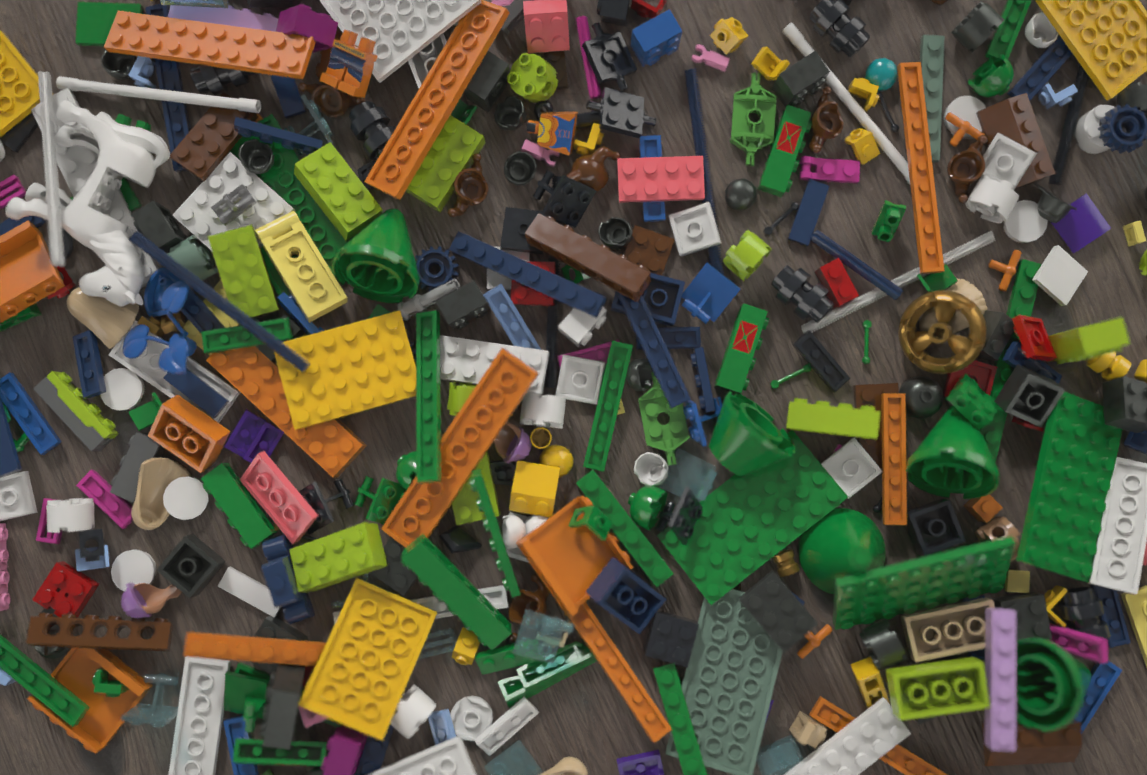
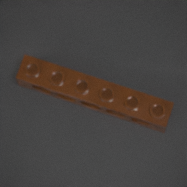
(40, 636)

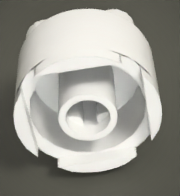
(1087, 130)
(992, 199)
(543, 410)
(70, 515)
(411, 711)

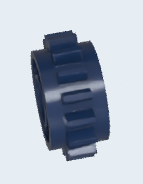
(1112, 132)
(432, 258)

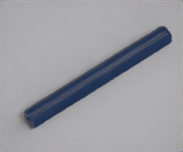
(856, 265)

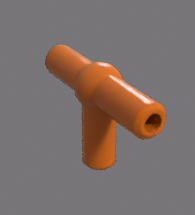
(964, 127)
(1008, 270)
(814, 640)

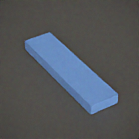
(510, 318)

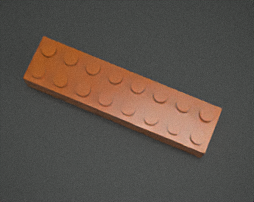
(260, 382)

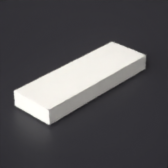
(248, 590)
(506, 726)

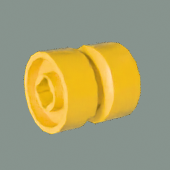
(1109, 365)

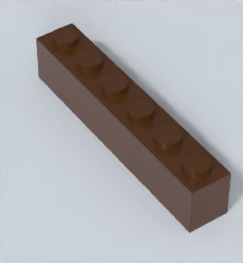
(588, 257)

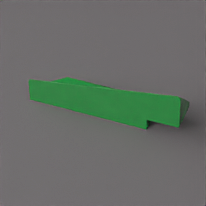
(541, 675)

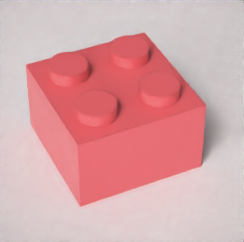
(546, 25)

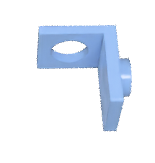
(82, 565)

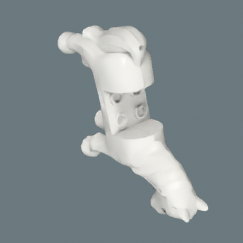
(122, 153)

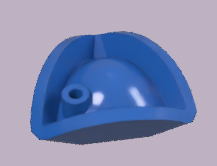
(155, 289)

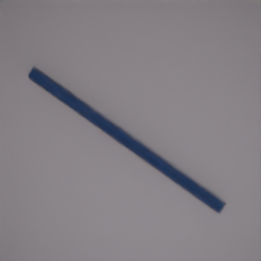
(700, 151)
(219, 301)

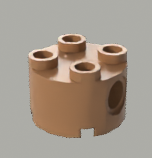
(997, 529)

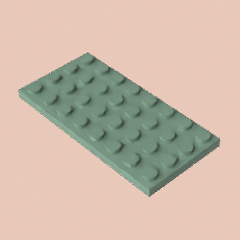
(729, 685)

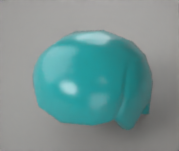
(882, 73)

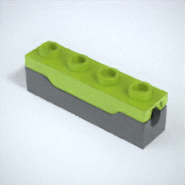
(76, 411)

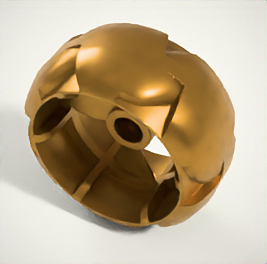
(945, 305)

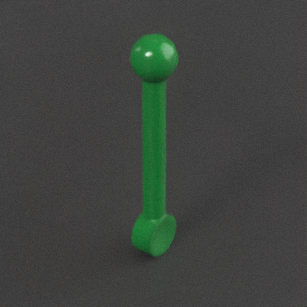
(866, 324)
(775, 383)

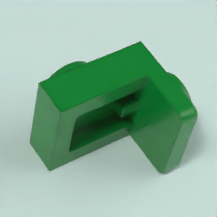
(102, 684)

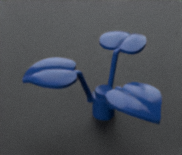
(180, 346)

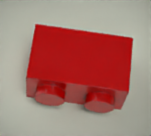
(837, 281)

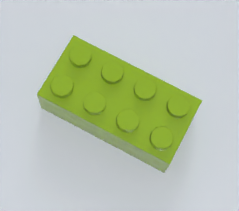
(446, 158)
(337, 190)
(243, 270)
(1089, 341)
(833, 420)
(465, 503)
(338, 557)
(937, 688)

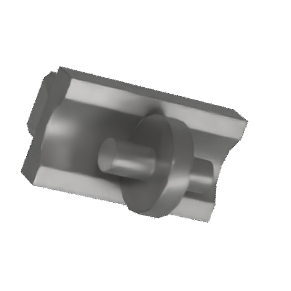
(233, 204)

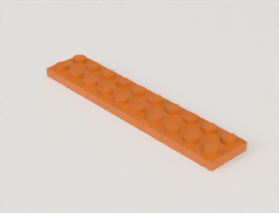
(210, 44)
(436, 99)
(463, 447)

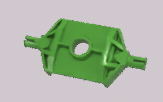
(753, 135)
(660, 436)

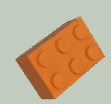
(188, 433)

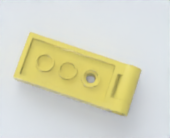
(306, 276)

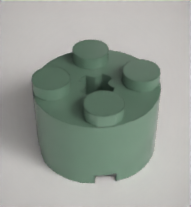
(194, 257)

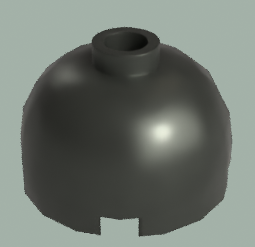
(922, 396)

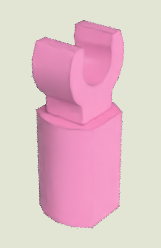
(711, 58)
(539, 152)

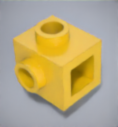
(728, 35)

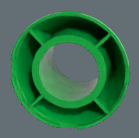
(747, 438)

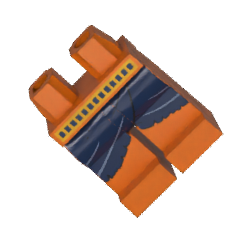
(350, 64)

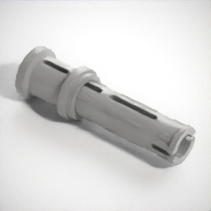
(421, 302)

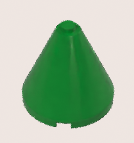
(379, 260)
(953, 460)
(839, 547)
(1048, 684)

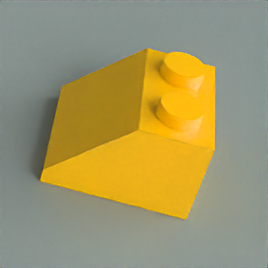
(534, 488)

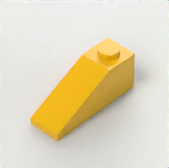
(869, 681)

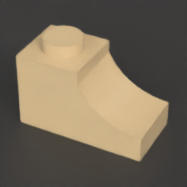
(808, 730)

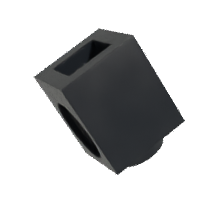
(95, 534)

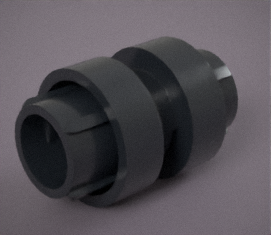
(847, 33)
(216, 79)
(371, 124)
(809, 299)
(1084, 612)

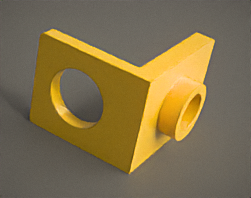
(1051, 598)

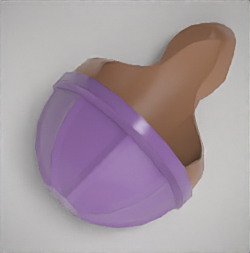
(512, 443)
(145, 599)

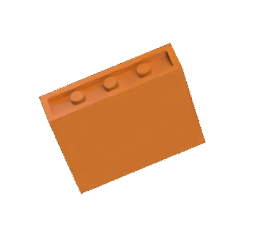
(25, 270)
(569, 557)
(105, 712)

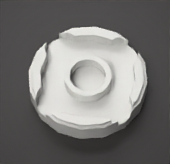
(964, 108)
(1025, 223)
(123, 389)
(185, 498)
(133, 567)
(471, 717)

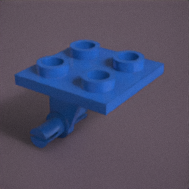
(709, 294)
(691, 412)

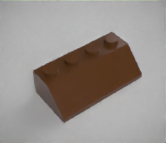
(1017, 121)
(1038, 746)

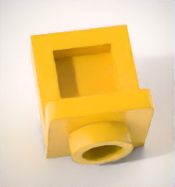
(769, 64)
(864, 89)
(595, 138)
(863, 145)
(465, 647)

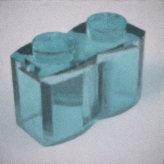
(779, 756)

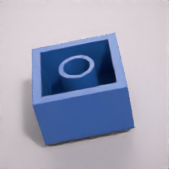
(656, 38)

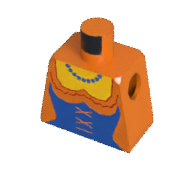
(555, 131)

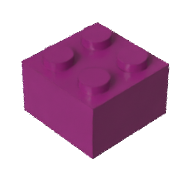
(305, 22)
(345, 751)

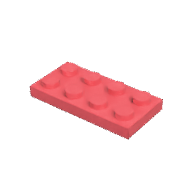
(660, 179)
(278, 497)

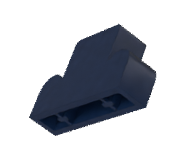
(282, 581)

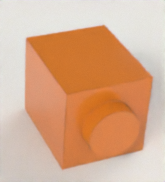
(983, 508)

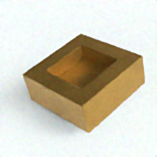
(153, 324)
(168, 326)

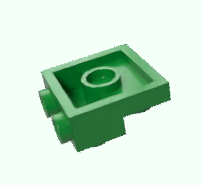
(972, 402)

